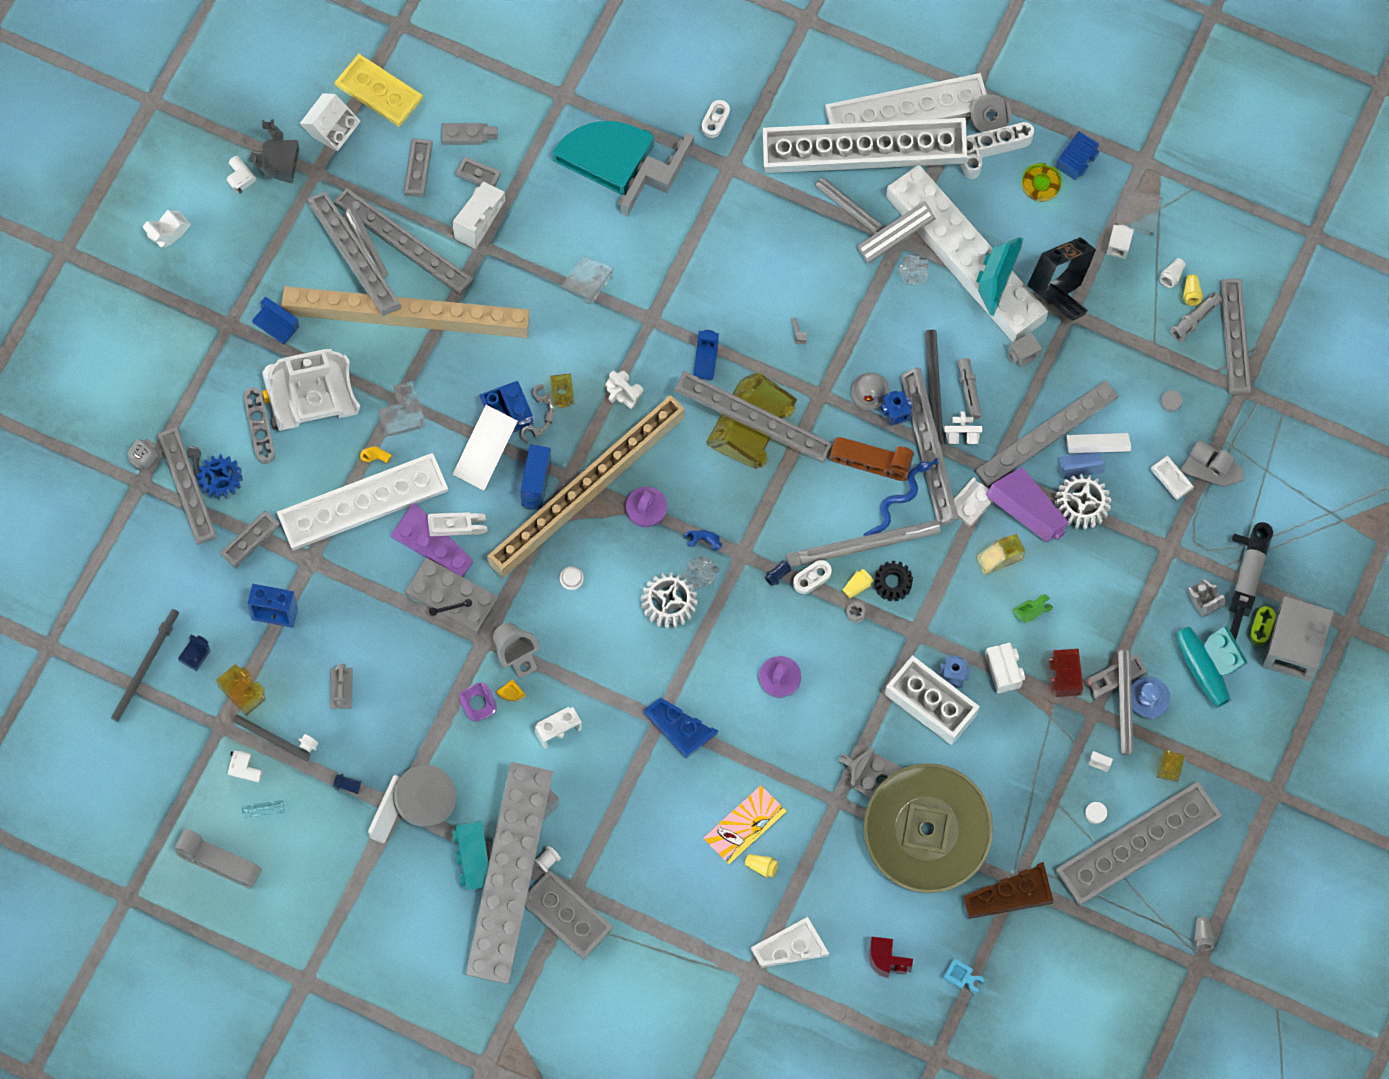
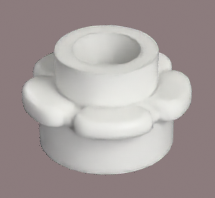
(308, 743)

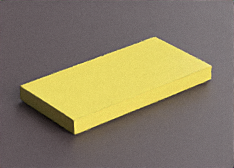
(379, 90)

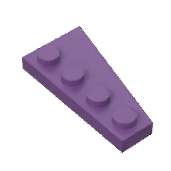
(414, 534)

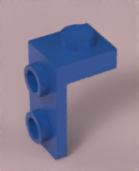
(706, 354)

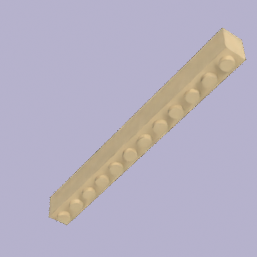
(413, 312)
(586, 486)

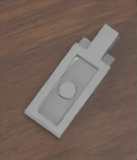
(467, 133)

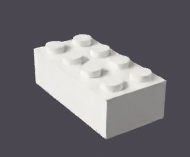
(932, 700)

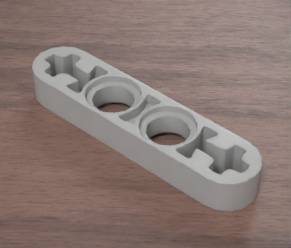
(261, 425)

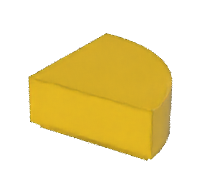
(511, 692)

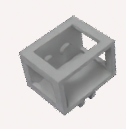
(1298, 638)

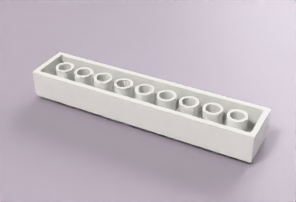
(865, 145)
(964, 252)

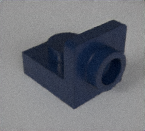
(195, 652)

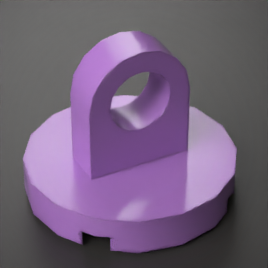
(646, 507)
(780, 676)

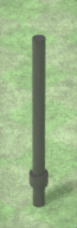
(164, 630)

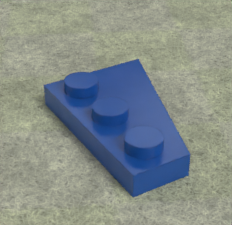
(680, 729)

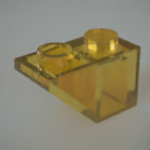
(1001, 554)

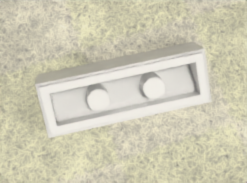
(385, 815)

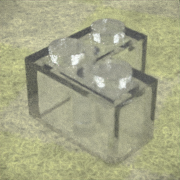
(405, 415)

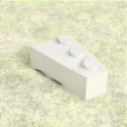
(478, 214)

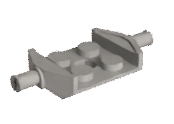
(867, 769)

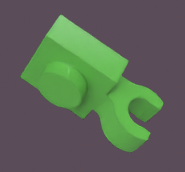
(1031, 609)

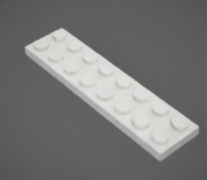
(924, 102)
(362, 501)

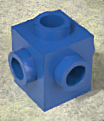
(896, 407)

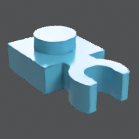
(960, 975)

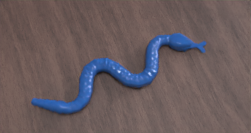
(921, 467)

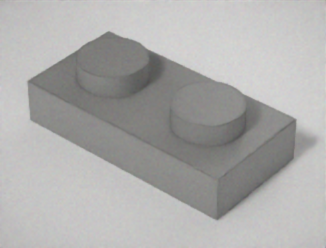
(477, 172)

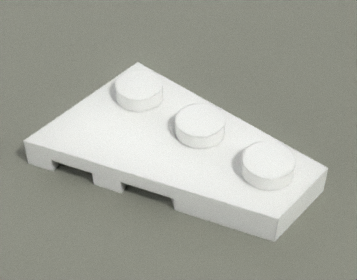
(790, 945)

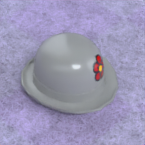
(869, 391)

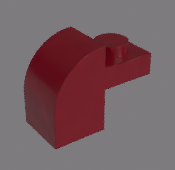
(882, 960)

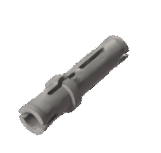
(968, 381)

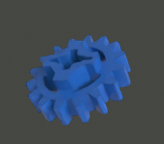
(224, 484)

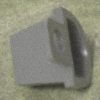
(515, 647)

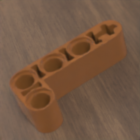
(872, 459)

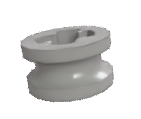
(853, 618)

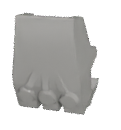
(1205, 597)

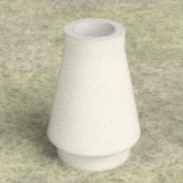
(1172, 274)

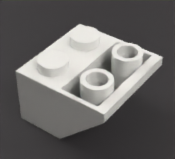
(330, 121)

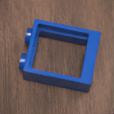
(270, 601)

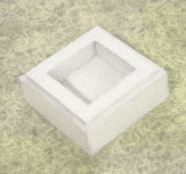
(1100, 761)

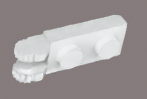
(456, 524)

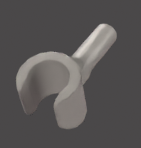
(800, 337)

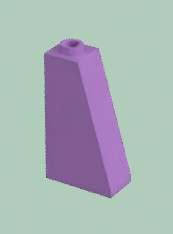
(1028, 504)

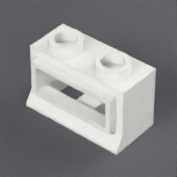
(557, 725)

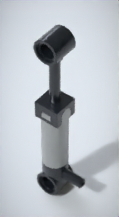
(1250, 573)

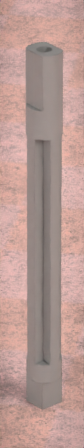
(863, 543)

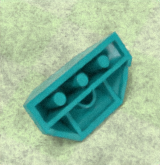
(997, 272)

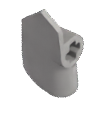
(1212, 465)

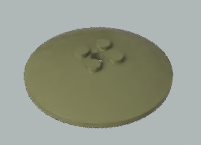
(959, 823)

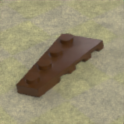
(1019, 892)

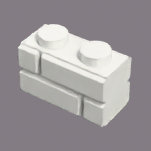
(1004, 667)

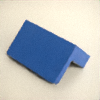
(276, 321)

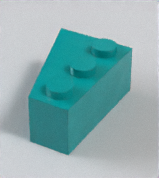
(472, 854)

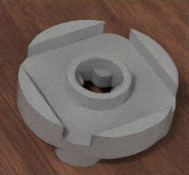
(996, 104)

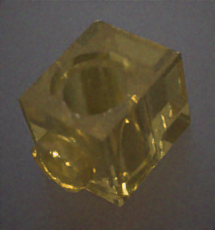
(560, 382)
(1170, 766)

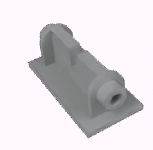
(341, 687)

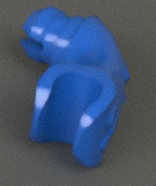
(710, 537)

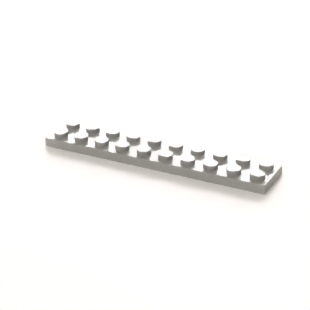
(509, 873)

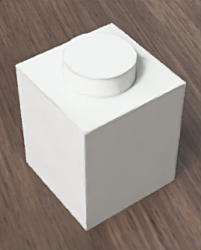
(1119, 241)

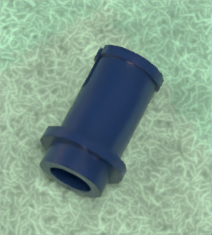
(773, 577)
(346, 783)

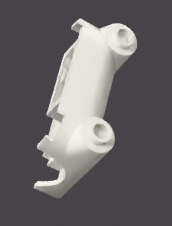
(310, 388)

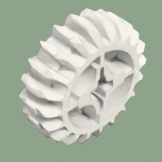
(1101, 506)
(683, 608)

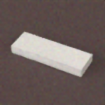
(1098, 443)

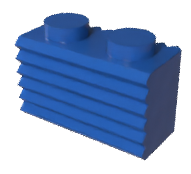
(1077, 156)

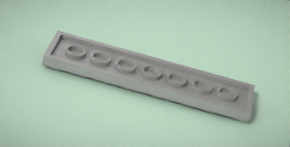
(1138, 843)

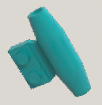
(1211, 660)

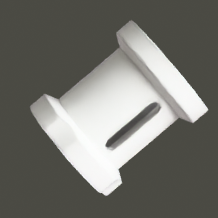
(547, 859)

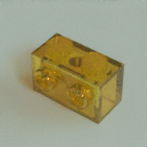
(241, 689)

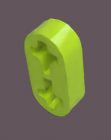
(1267, 627)

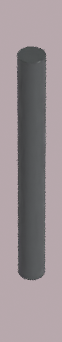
(272, 738)

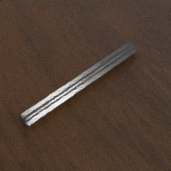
(934, 381)

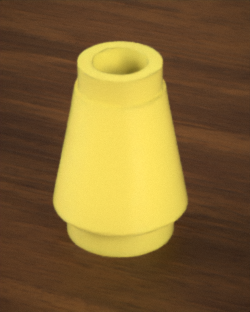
(1192, 291)
(859, 582)
(762, 864)

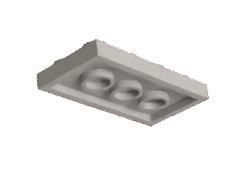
(440, 588)
(567, 915)

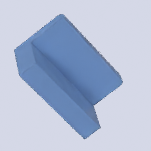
(1081, 464)

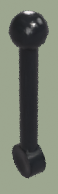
(433, 611)

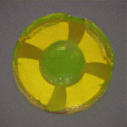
(1041, 182)

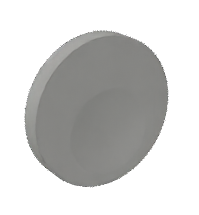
(425, 796)

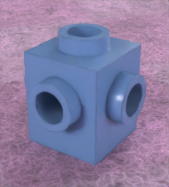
(955, 671)

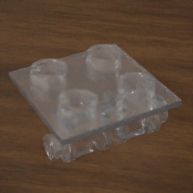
(588, 279)

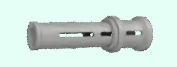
(1190, 322)

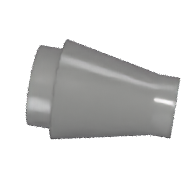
(1204, 936)

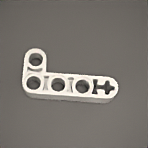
(1019, 136)

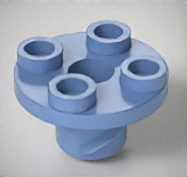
(1150, 698)

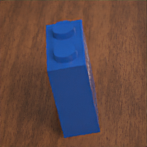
(535, 477)

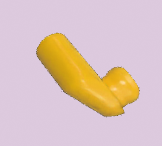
(374, 453)

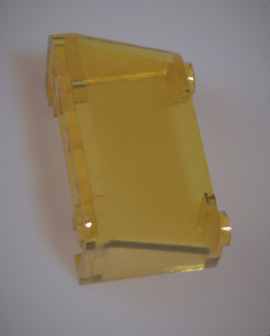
(740, 440)

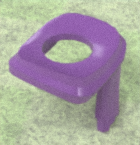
(482, 690)

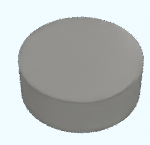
(1171, 401)

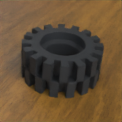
(884, 589)

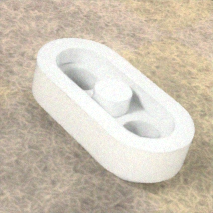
(715, 120)
(811, 577)

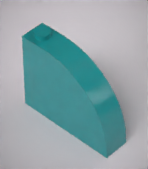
(605, 152)

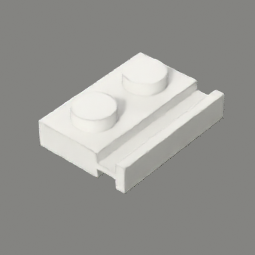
(972, 502)

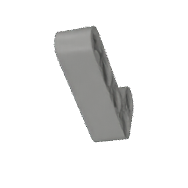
(216, 860)

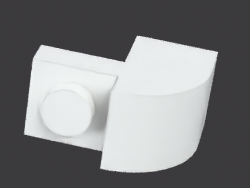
(167, 229)

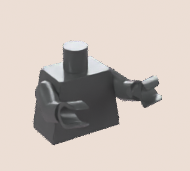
(278, 156)

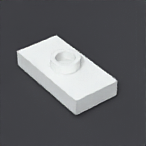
(1172, 478)

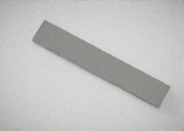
(1235, 336)
(187, 486)

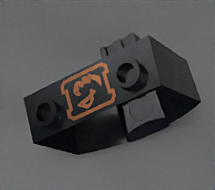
(1081, 255)

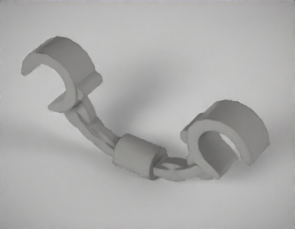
(549, 416)

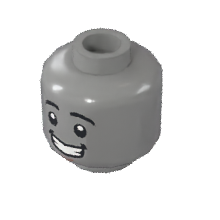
(142, 453)

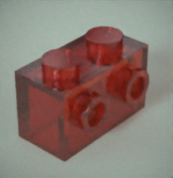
(1066, 672)

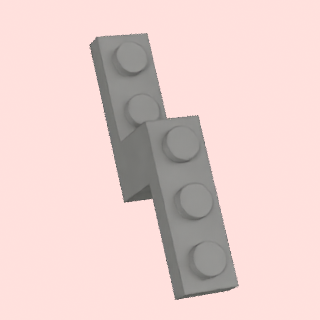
(656, 174)

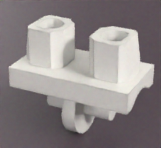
(621, 390)
(972, 432)

